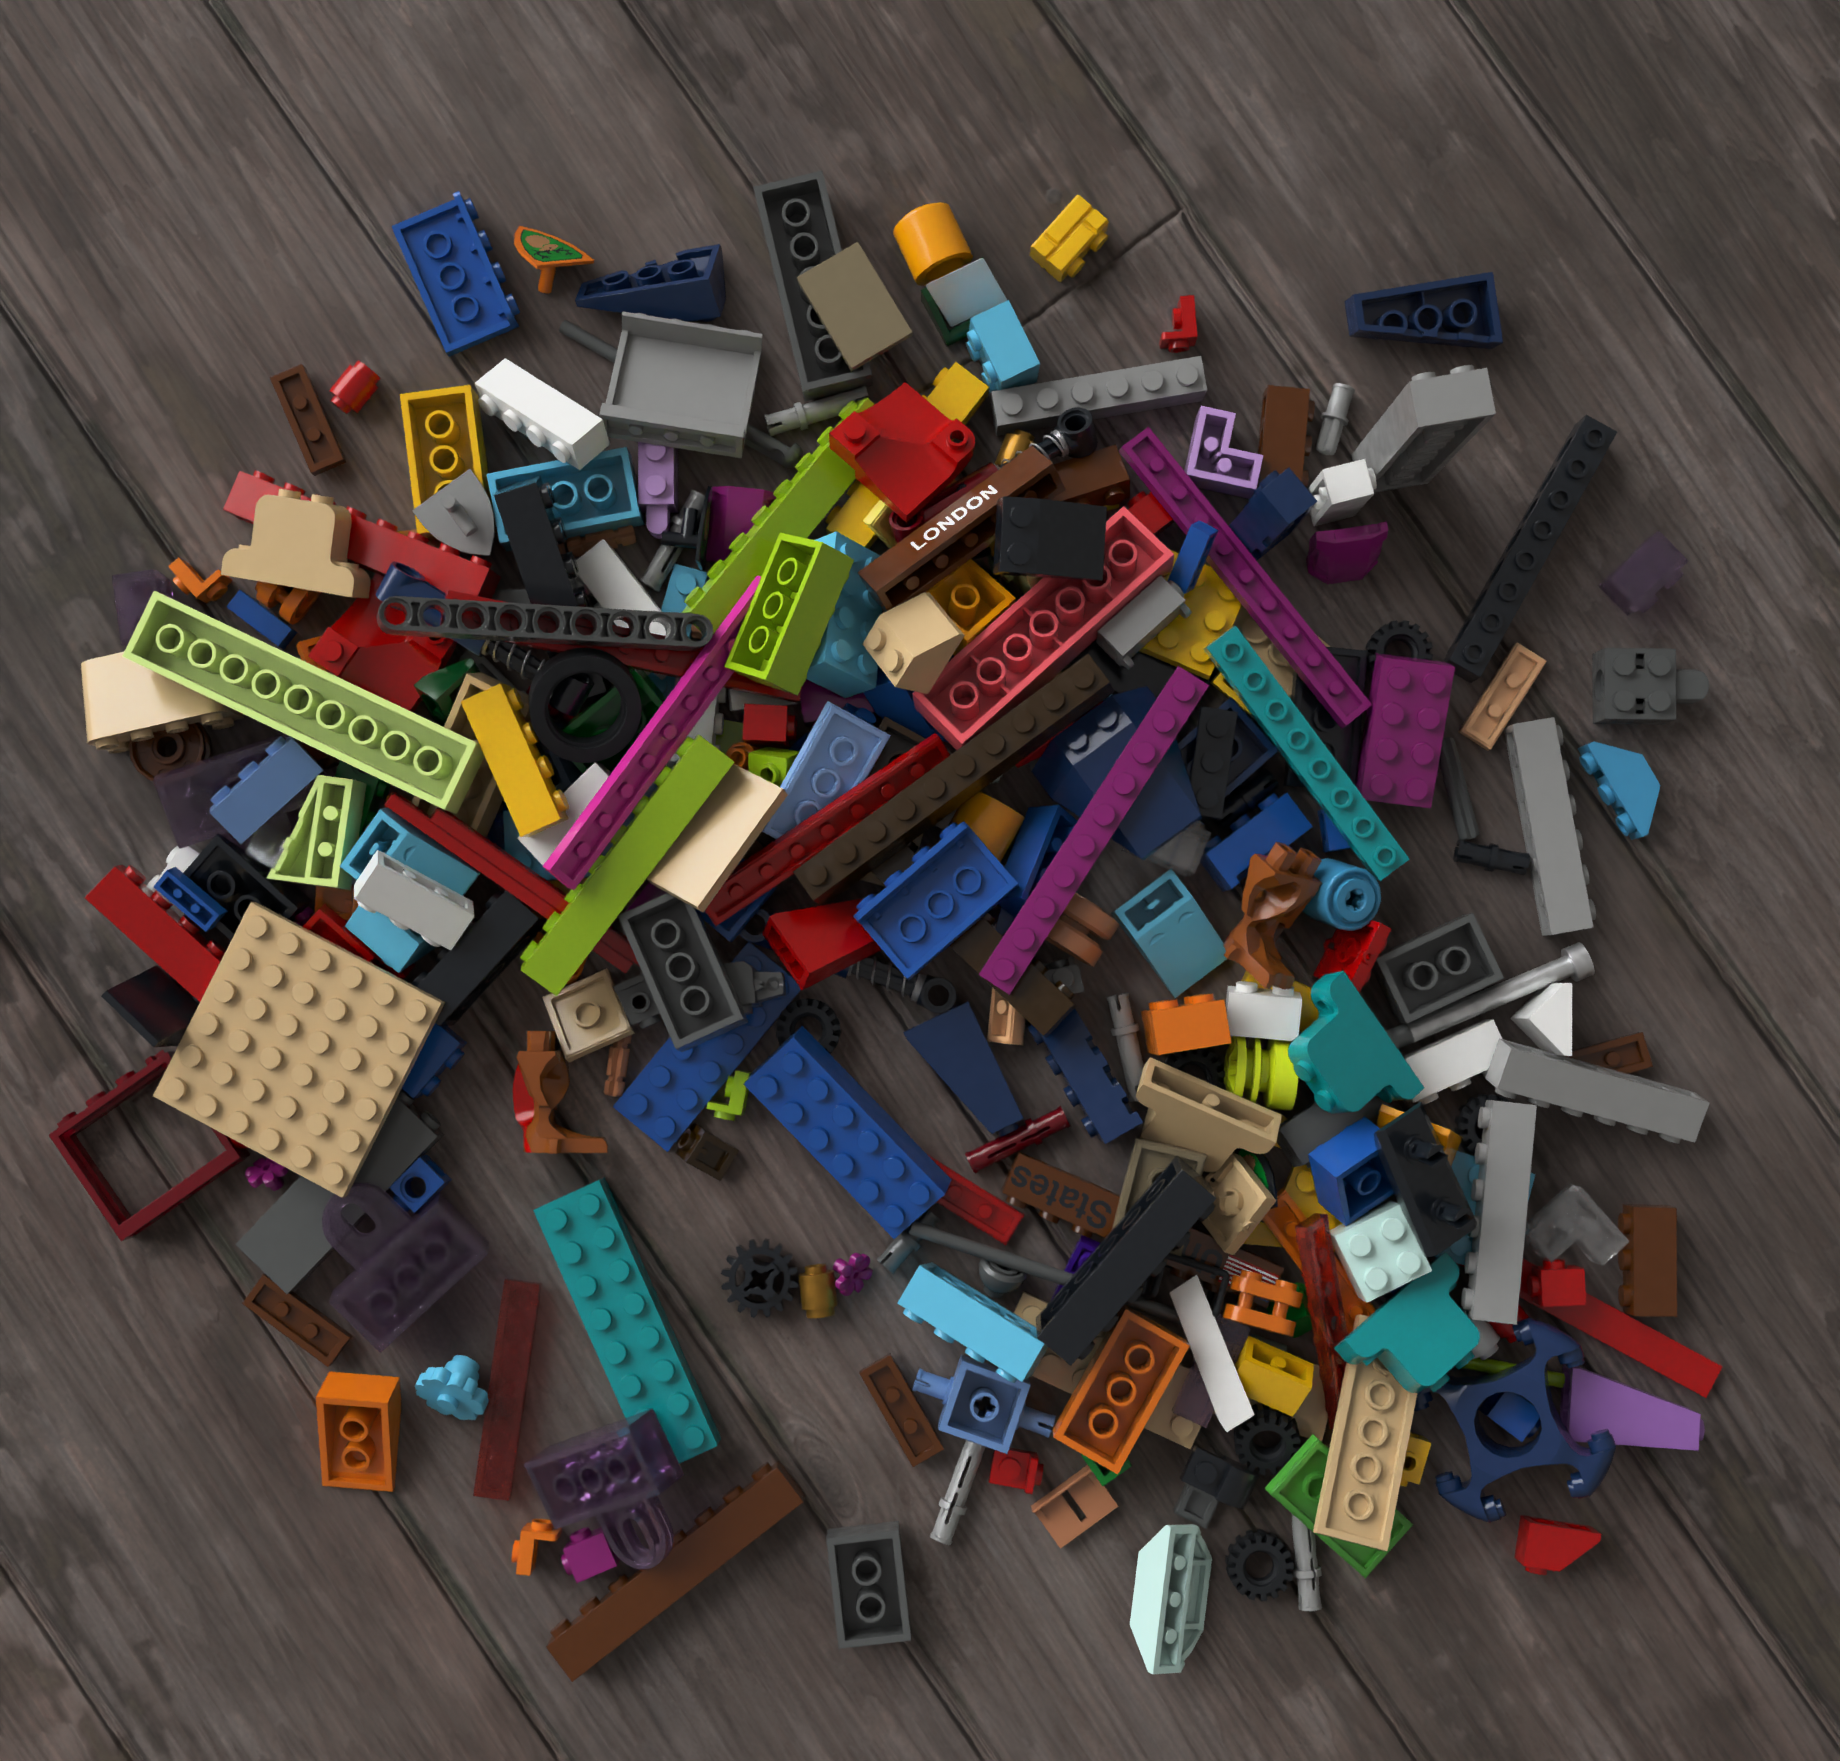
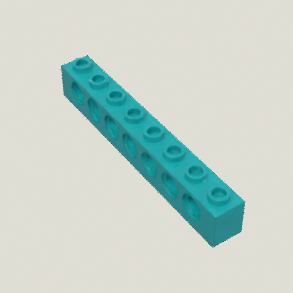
(1306, 753)

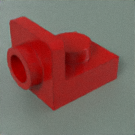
(1185, 320)
(1016, 1469)

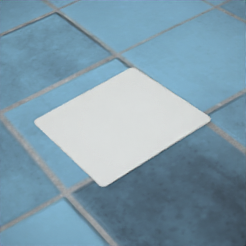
(966, 292)

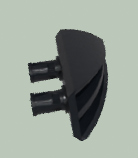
(1424, 1181)

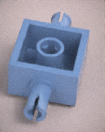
(995, 1424)

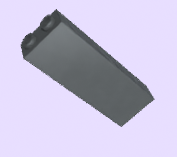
(290, 1235)

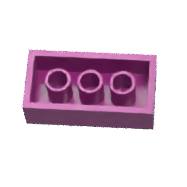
(1404, 730)

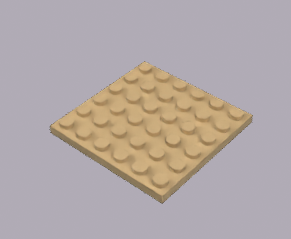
(298, 1049)

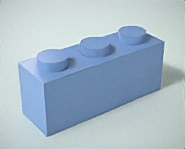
(264, 788)

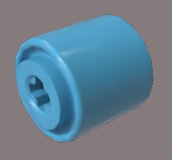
(1346, 896)

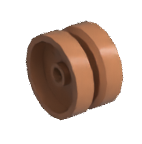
(1075, 923)

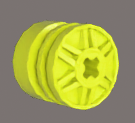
(1261, 1070)

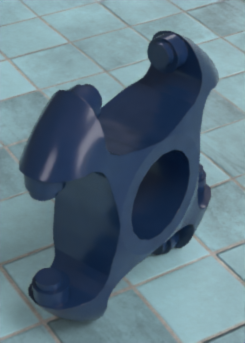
(1550, 1446)

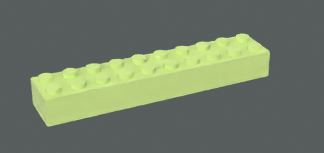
(305, 702)

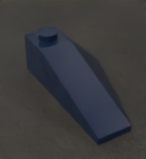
(678, 289)

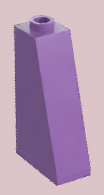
(1630, 1415)

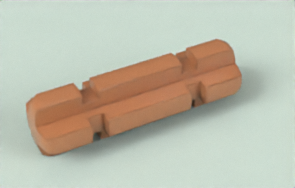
(623, 535)
(617, 1067)

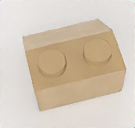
(913, 643)

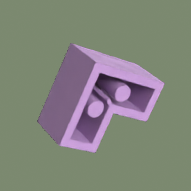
(1213, 463)

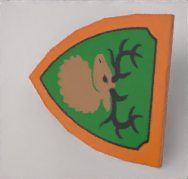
(547, 253)

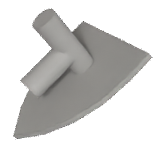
(460, 516)

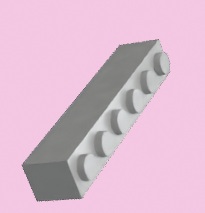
(1099, 393)
(1549, 826)
(1596, 1091)
(1500, 1211)

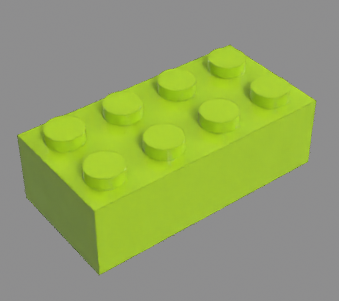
(789, 613)

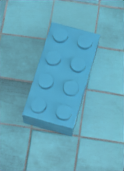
(586, 499)
(842, 660)
(974, 1321)

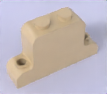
(299, 547)
(1202, 1116)

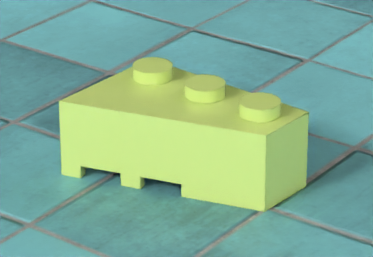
(323, 835)

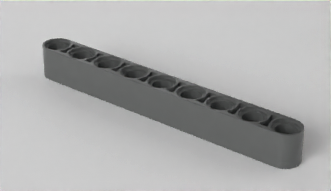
(528, 628)

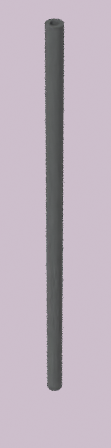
(1040, 1270)

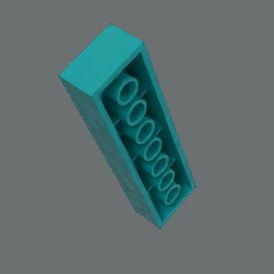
(625, 1316)

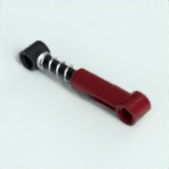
(1071, 437)

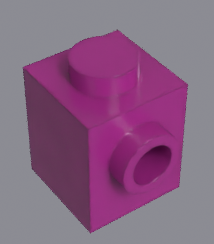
(588, 1554)

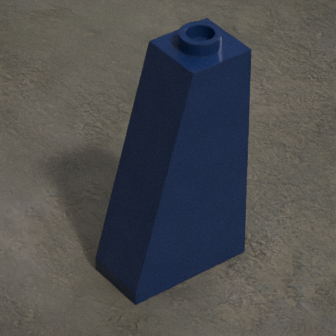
(965, 1062)

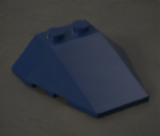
(1087, 751)

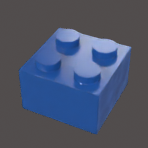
(1350, 1173)

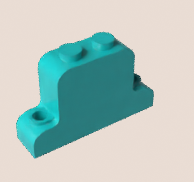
(1348, 1053)
(1417, 1331)

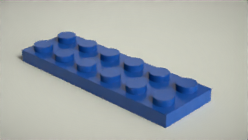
(680, 1084)

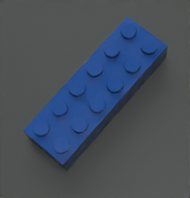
(848, 1132)

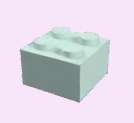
(1379, 1251)

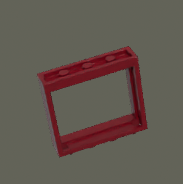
(93, 1180)

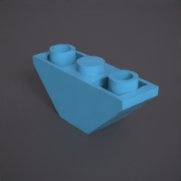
(1624, 783)

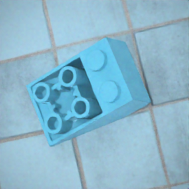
(411, 847)
(1171, 932)

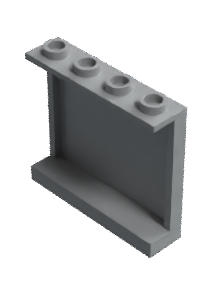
(682, 384)

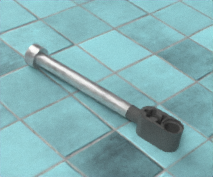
(1573, 963)

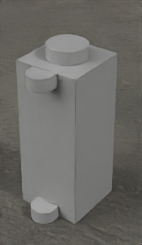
(1142, 620)

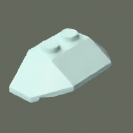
(1170, 1597)

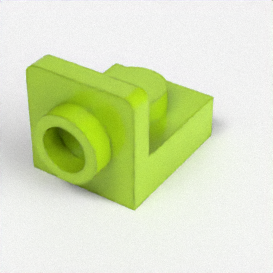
(738, 1097)

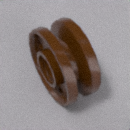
(150, 755)

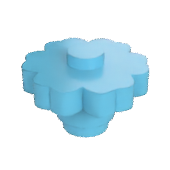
(454, 1389)

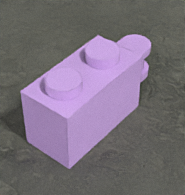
(657, 485)

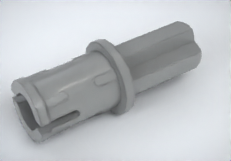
(1334, 418)

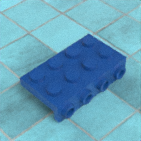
(457, 275)
(935, 899)

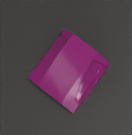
(731, 515)
(1345, 552)

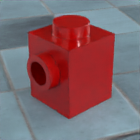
(1150, 512)
(1557, 1284)

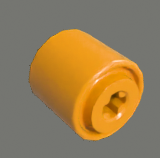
(932, 242)
(990, 821)

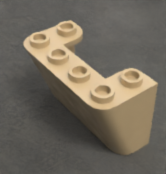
(134, 702)

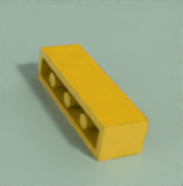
(515, 759)

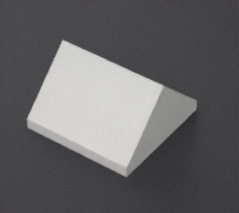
(1548, 1018)

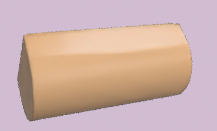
(1005, 1022)

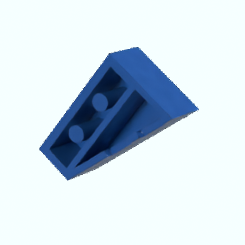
(1229, 858)

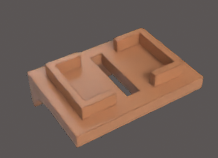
(1059, 1516)

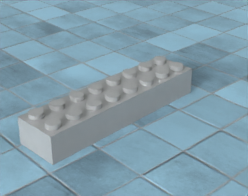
(1427, 426)

